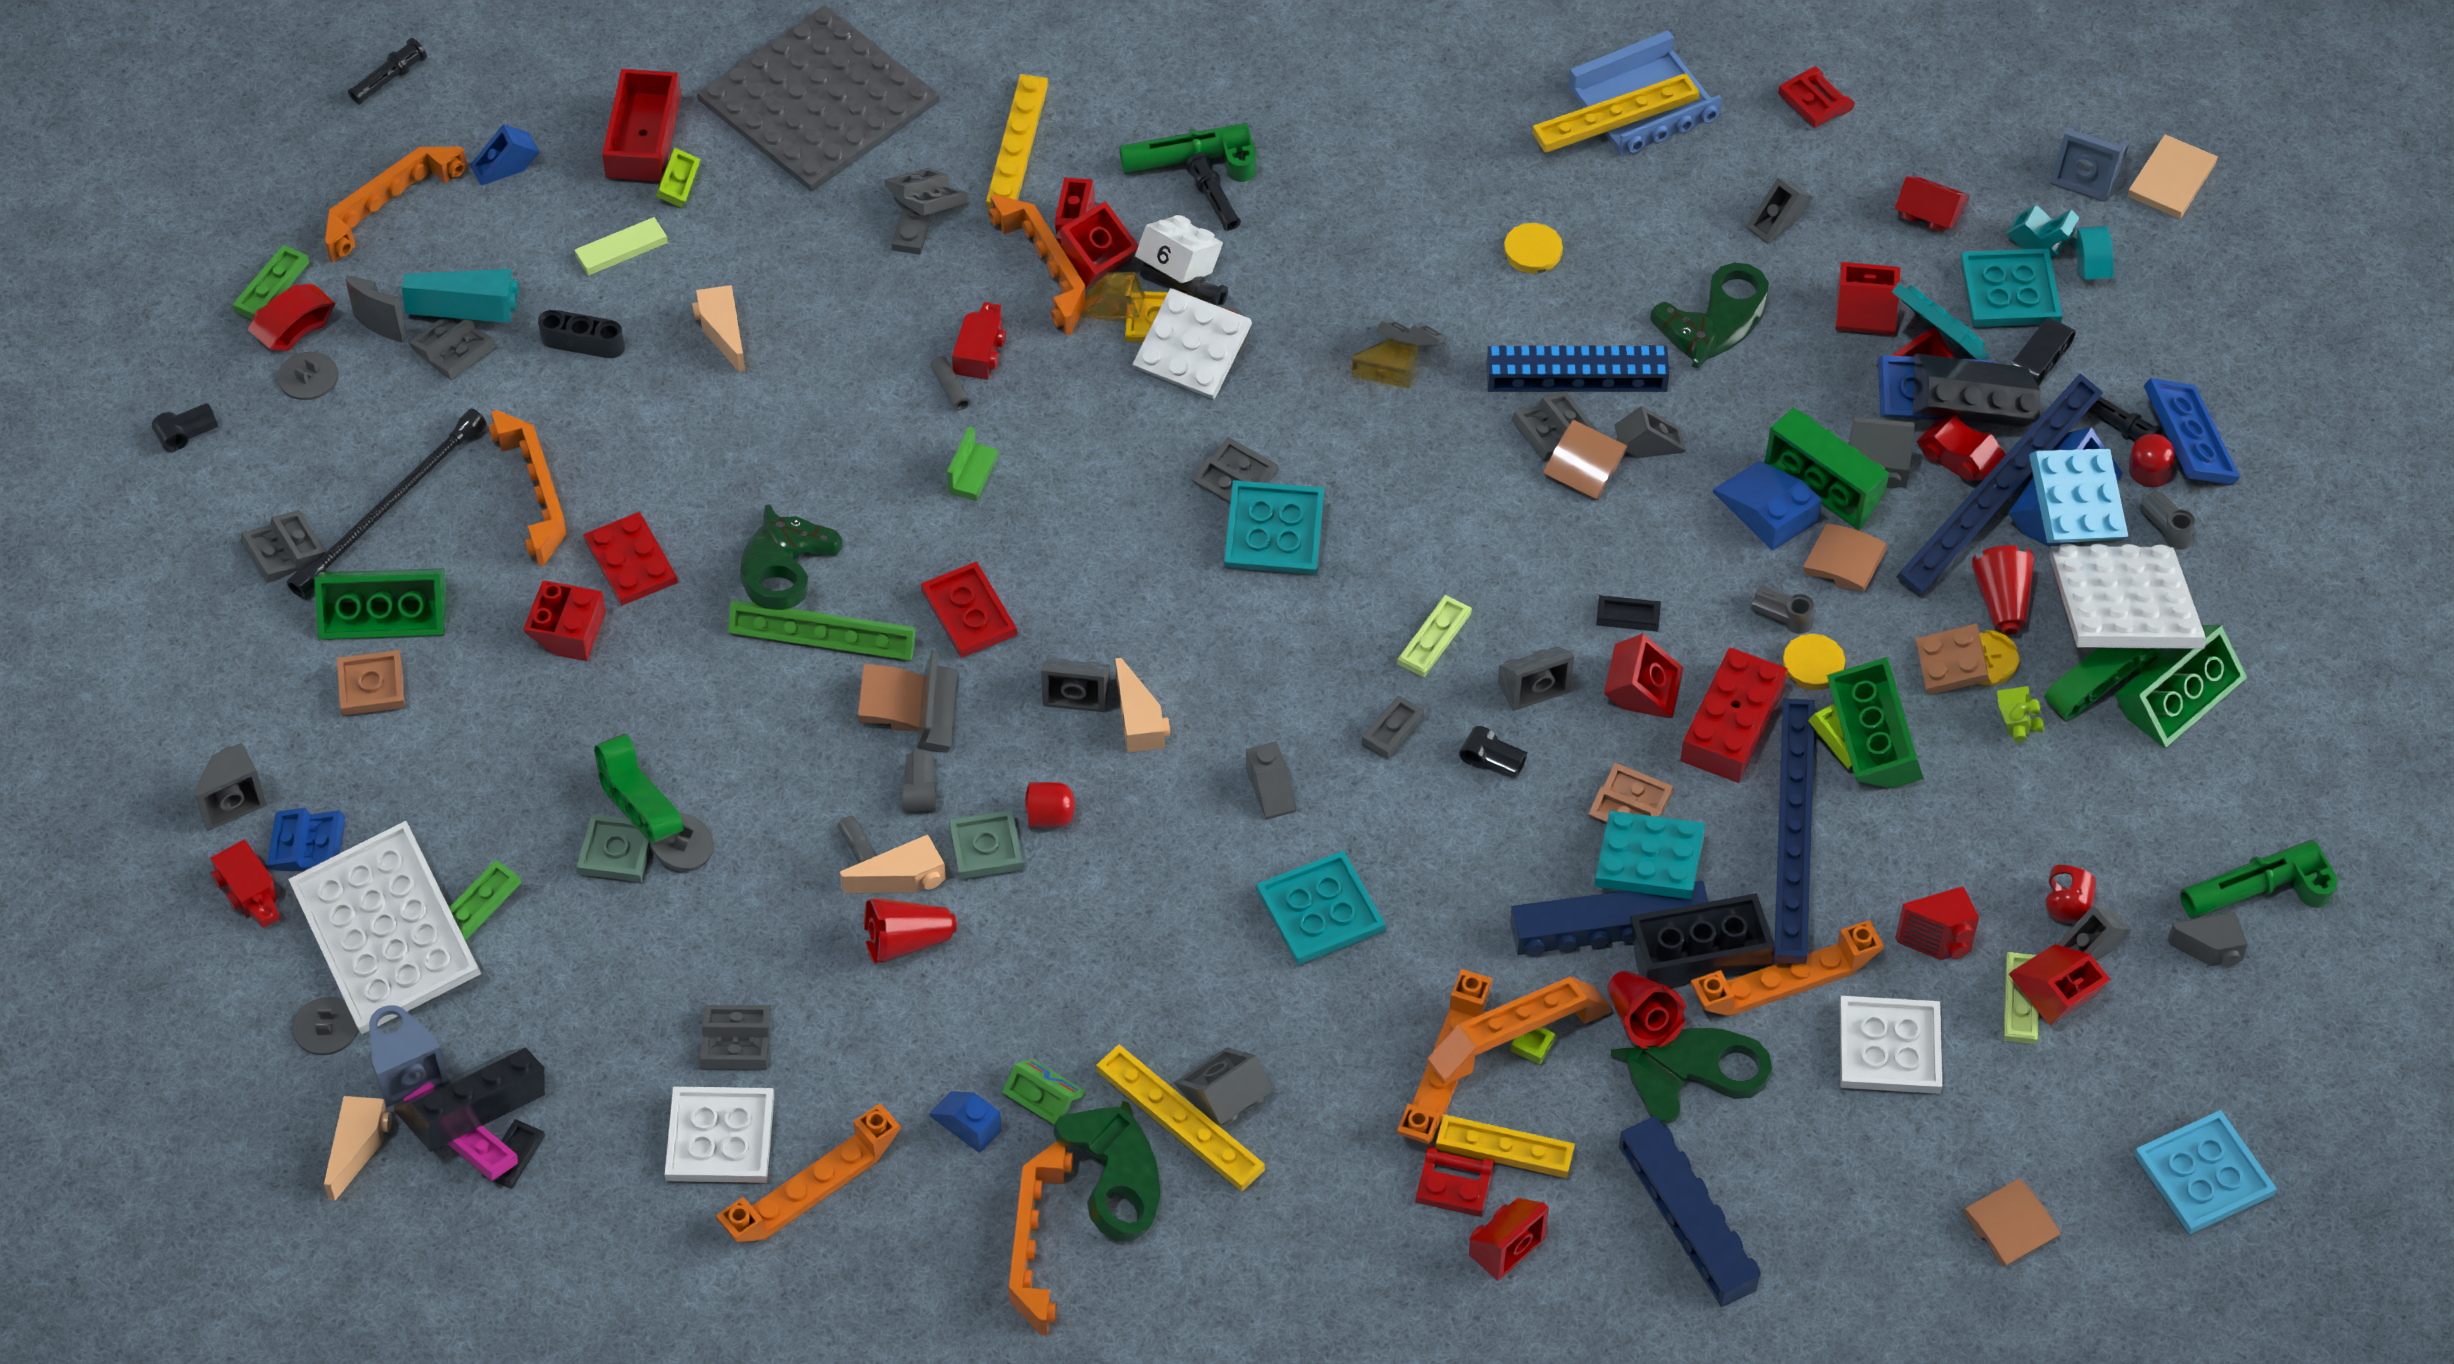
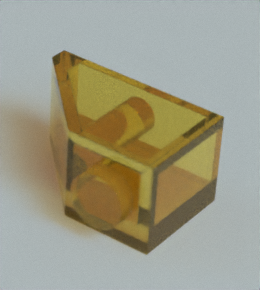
(1115, 297)
(1387, 363)

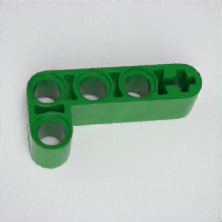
(2095, 677)
(634, 791)

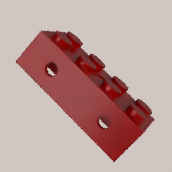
(642, 104)
(1725, 736)

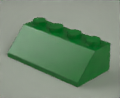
(1828, 466)
(380, 603)
(2181, 687)
(1875, 725)

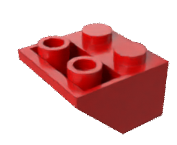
(1866, 298)
(566, 619)
(2059, 981)

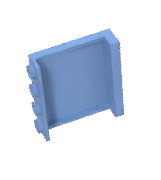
(1634, 69)

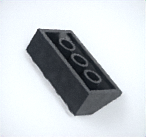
(1975, 391)
(1702, 939)
(473, 1098)

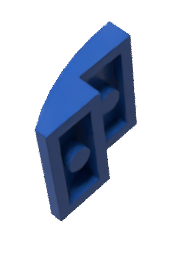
(304, 839)

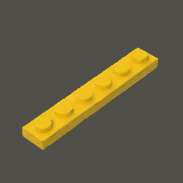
(1615, 112)
(1018, 137)
(1180, 1118)

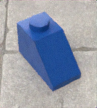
(504, 155)
(968, 1118)

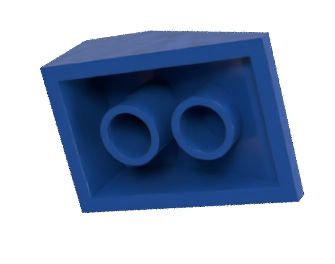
(1770, 503)

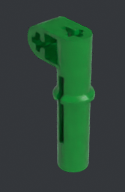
(1177, 149)
(2262, 876)

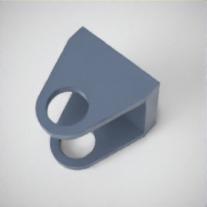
(2105, 157)
(404, 1058)

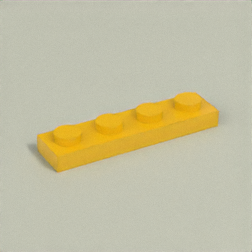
(1505, 1146)

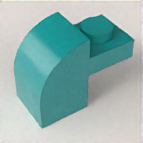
(2038, 231)
(2093, 252)

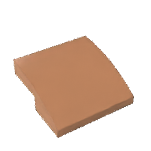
(1585, 459)
(1845, 556)
(890, 697)
(1630, 793)
(2011, 1221)

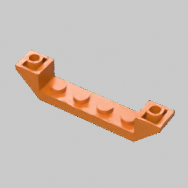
(441, 161)
(1016, 214)
(517, 433)
(1854, 949)
(1457, 1052)
(1424, 1116)
(787, 1202)
(1033, 1302)

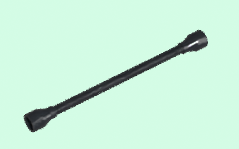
(468, 426)

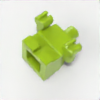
(2014, 710)

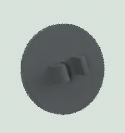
(307, 375)
(686, 849)
(324, 1026)

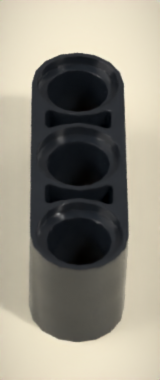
(581, 333)
(2045, 348)

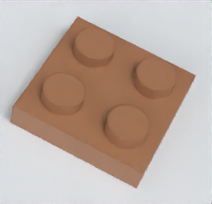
(1952, 659)
(370, 682)

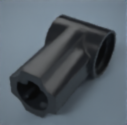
(176, 430)
(1485, 749)

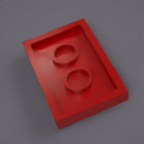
(630, 558)
(968, 609)

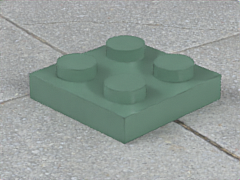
(985, 844)
(613, 849)

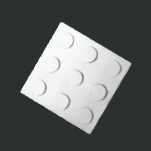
(1192, 343)
(1890, 1044)
(719, 1134)

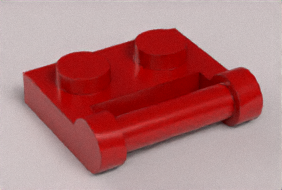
(1810, 101)
(1454, 1191)

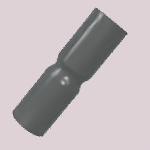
(951, 385)
(856, 839)

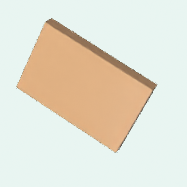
(2172, 176)

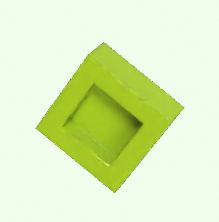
(1533, 1044)

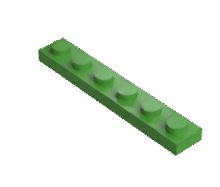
(822, 630)

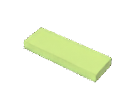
(621, 246)
(1434, 636)
(2019, 1012)

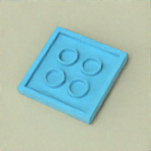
(2078, 495)
(2205, 1172)

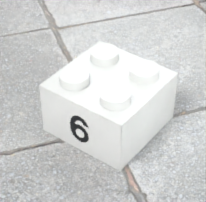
(1179, 248)

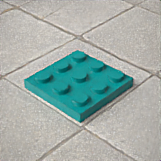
(2010, 287)
(1943, 322)
(1274, 527)
(1650, 855)
(1320, 907)

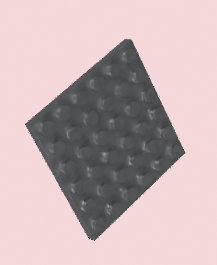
(818, 97)

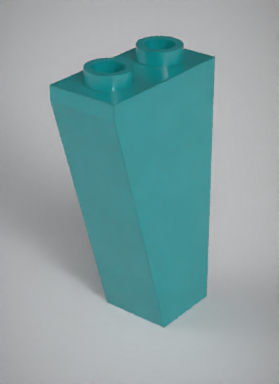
(462, 294)

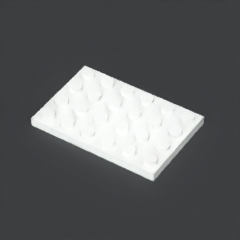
(2126, 597)
(384, 925)

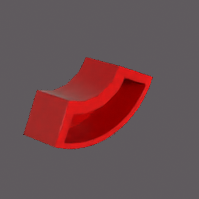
(291, 316)
(1961, 448)

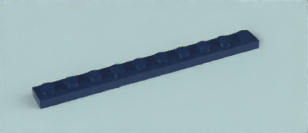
(1998, 485)
(1794, 832)

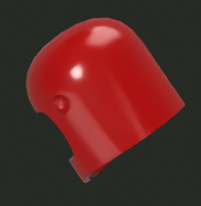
(2151, 460)
(1049, 804)
(2073, 903)

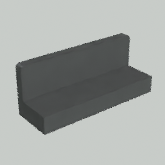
(937, 706)

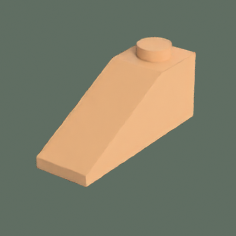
(720, 322)
(1140, 712)
(900, 870)
(355, 1140)

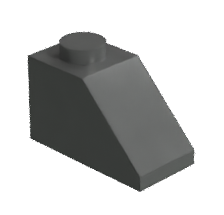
(1779, 209)
(1649, 434)
(1270, 780)
(2096, 932)
(2211, 939)

